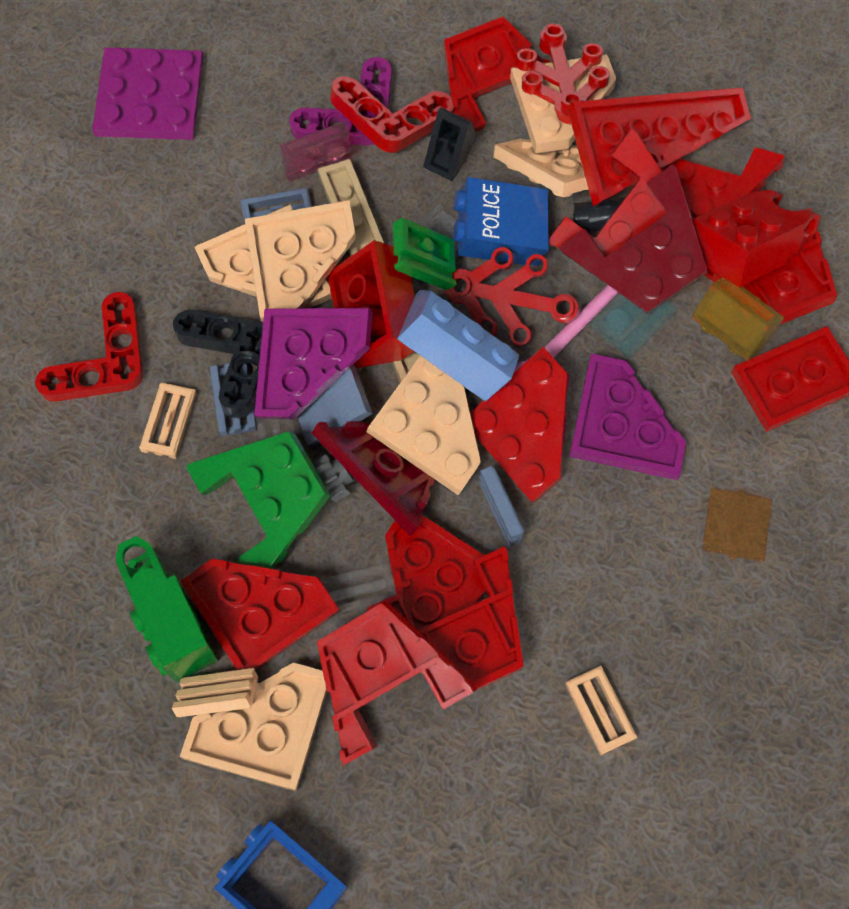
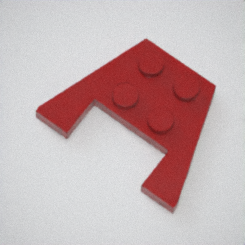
(481, 63)
(711, 188)
(636, 210)
(797, 286)
(484, 636)
(373, 658)

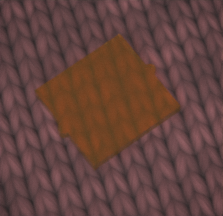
(737, 525)

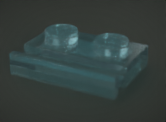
(630, 327)

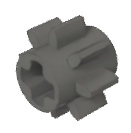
(334, 477)

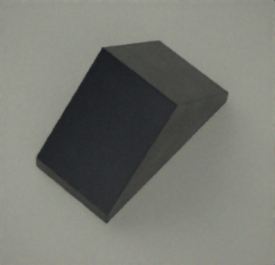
(449, 144)

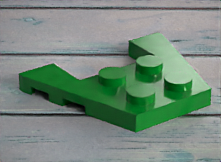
(277, 485)

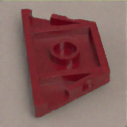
(382, 472)

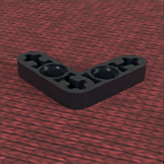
(238, 344)

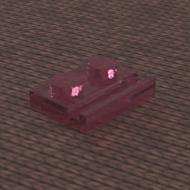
(315, 151)

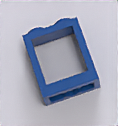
(257, 843)

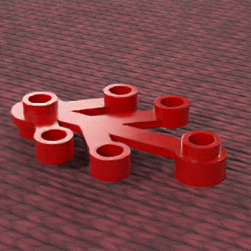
(554, 43)
(504, 294)

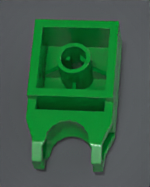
(164, 614)

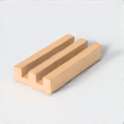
(161, 448)
(216, 689)
(615, 741)

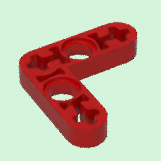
(352, 98)
(107, 368)

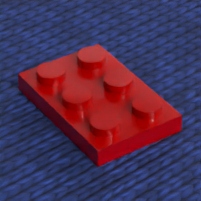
(794, 378)

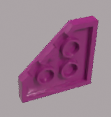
(305, 355)
(624, 423)

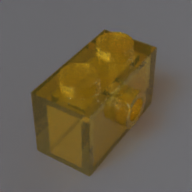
(737, 318)

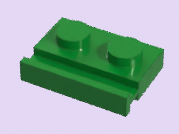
(424, 253)

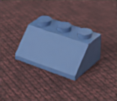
(457, 345)

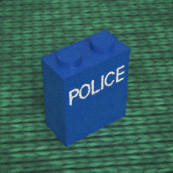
(501, 216)

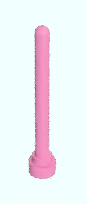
(578, 324)

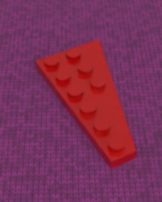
(666, 124)

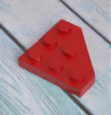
(527, 424)
(432, 571)
(258, 608)

